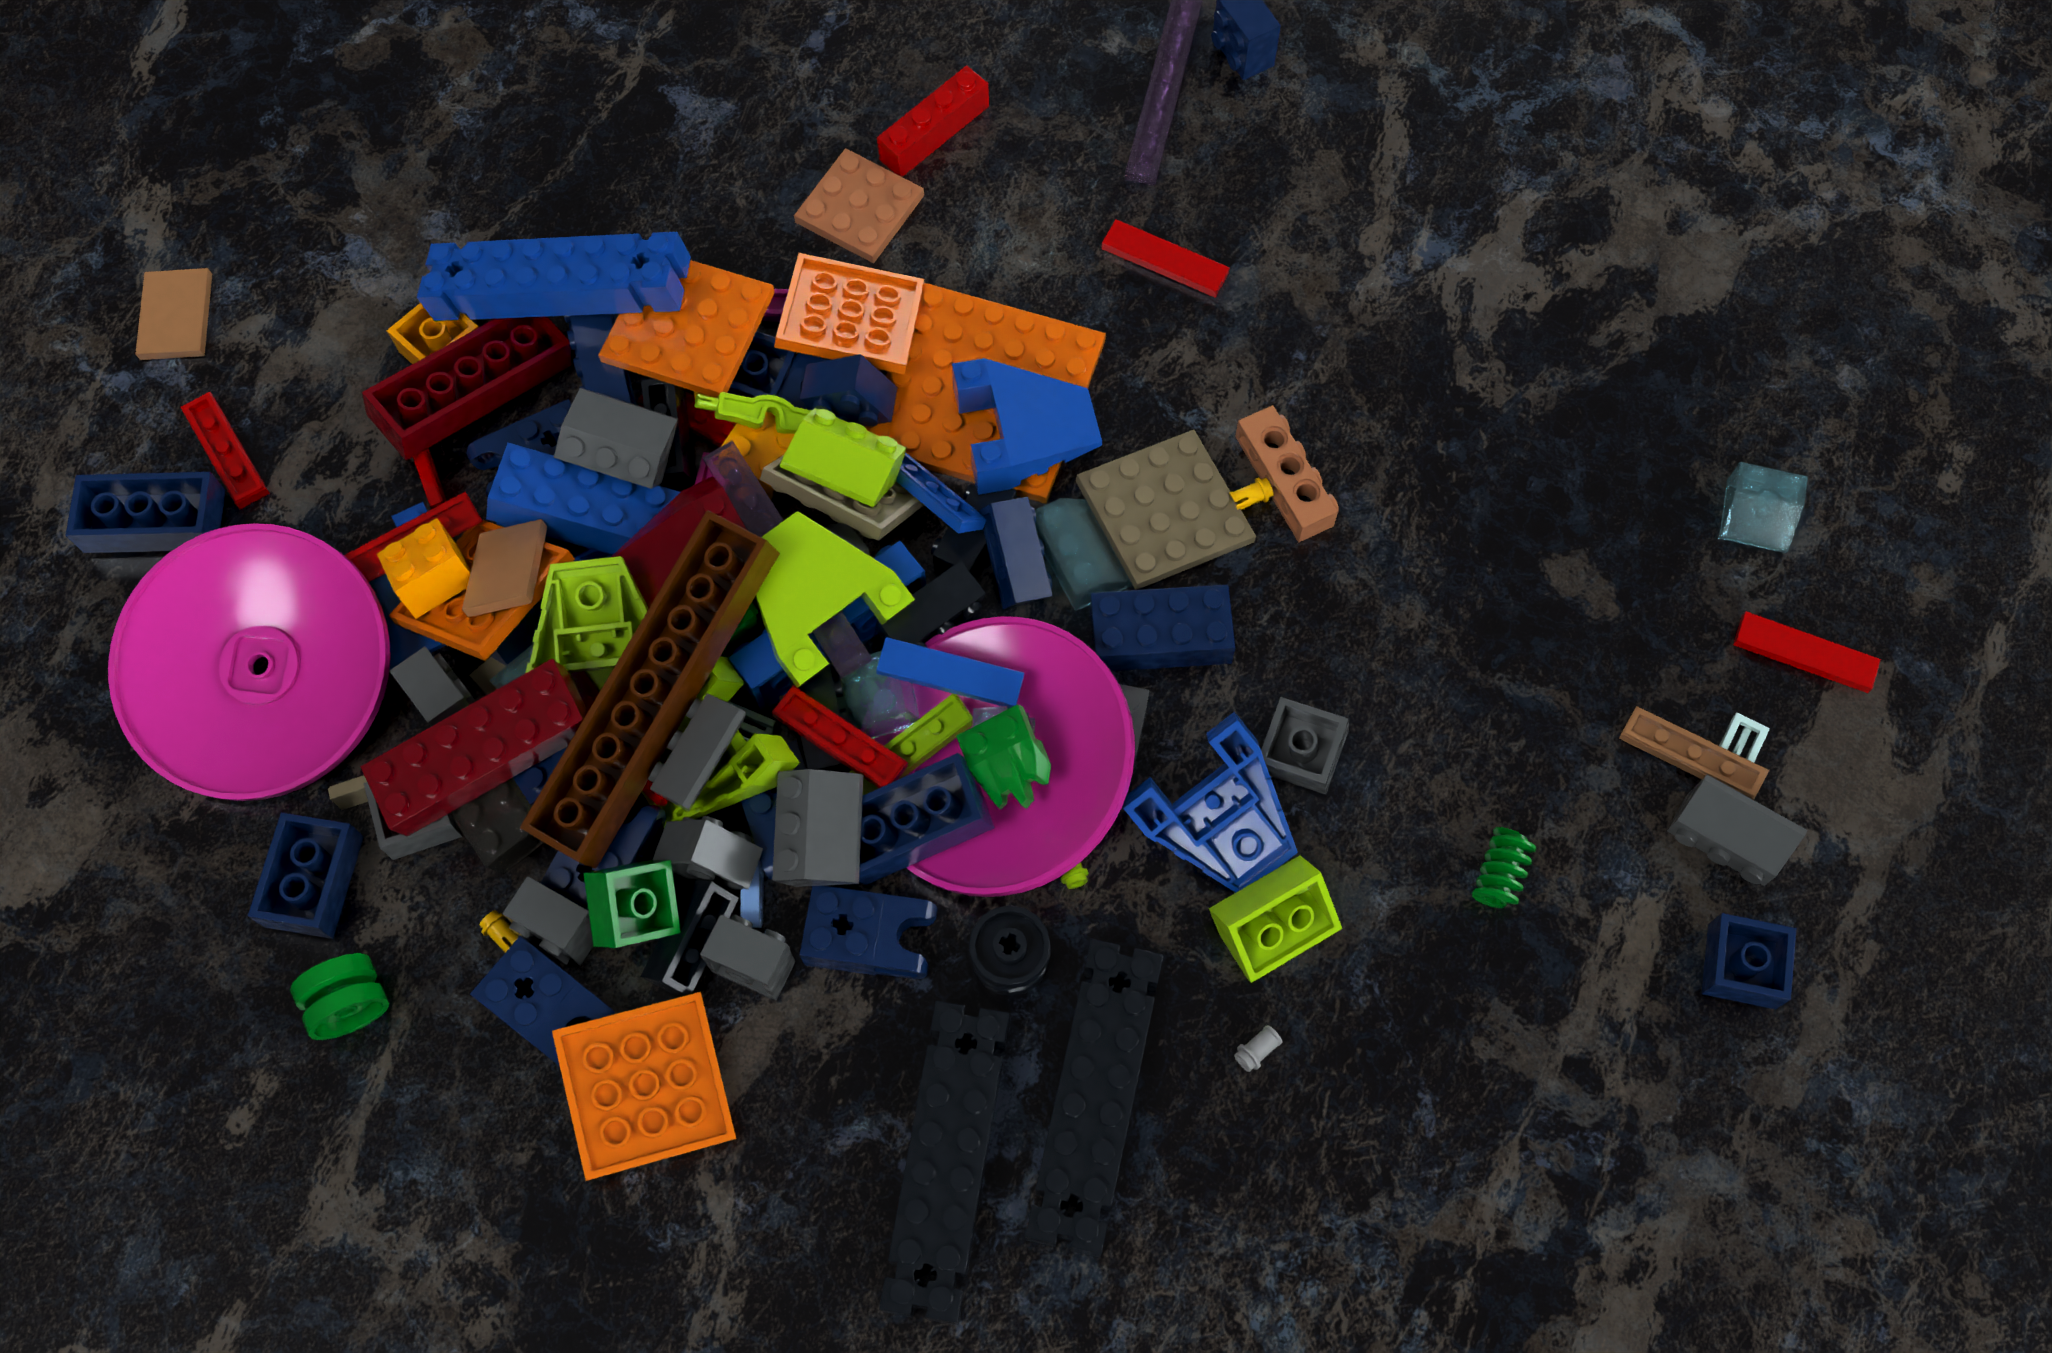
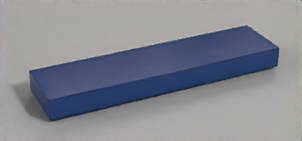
(938, 497)
(949, 673)

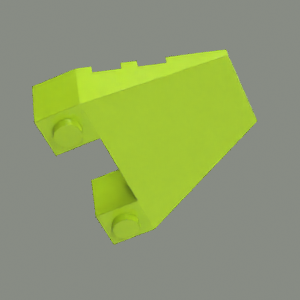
(814, 582)
(587, 615)
(744, 767)

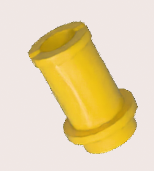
(1252, 493)
(497, 928)

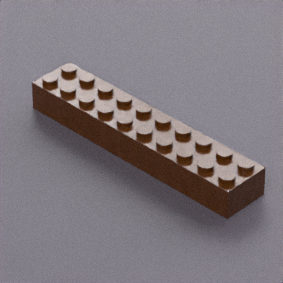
(650, 690)

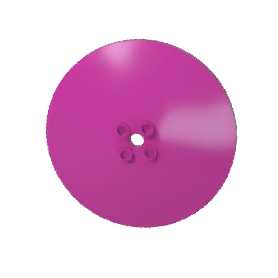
(190, 650)
(1086, 738)

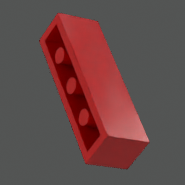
(933, 121)

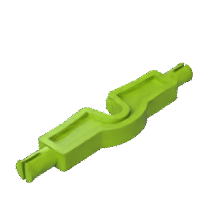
(752, 411)

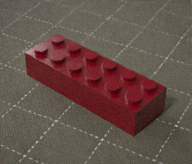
(465, 381)
(476, 748)

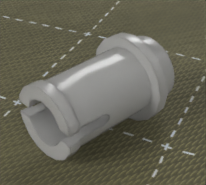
(1257, 1048)

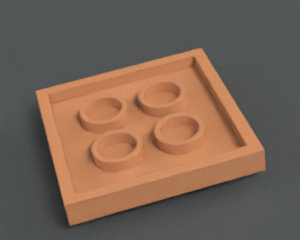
(859, 205)

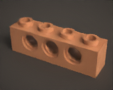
(1302, 517)

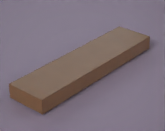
(1692, 752)

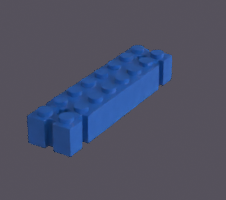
(555, 276)

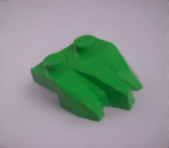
(1006, 756)

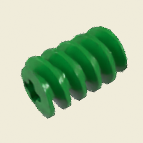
(1502, 868)

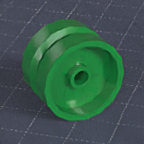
(339, 996)

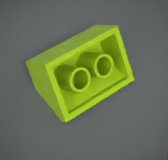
(844, 457)
(1276, 918)

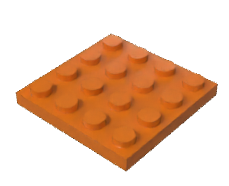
(849, 311)
(702, 341)
(480, 633)
(643, 1085)

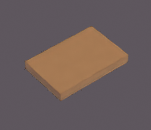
(174, 314)
(505, 568)

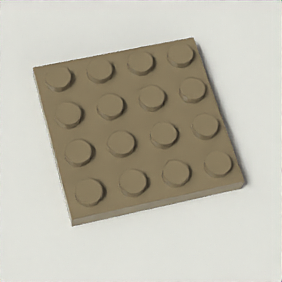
(1165, 509)
(869, 521)

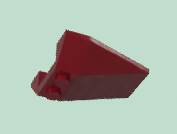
(661, 541)

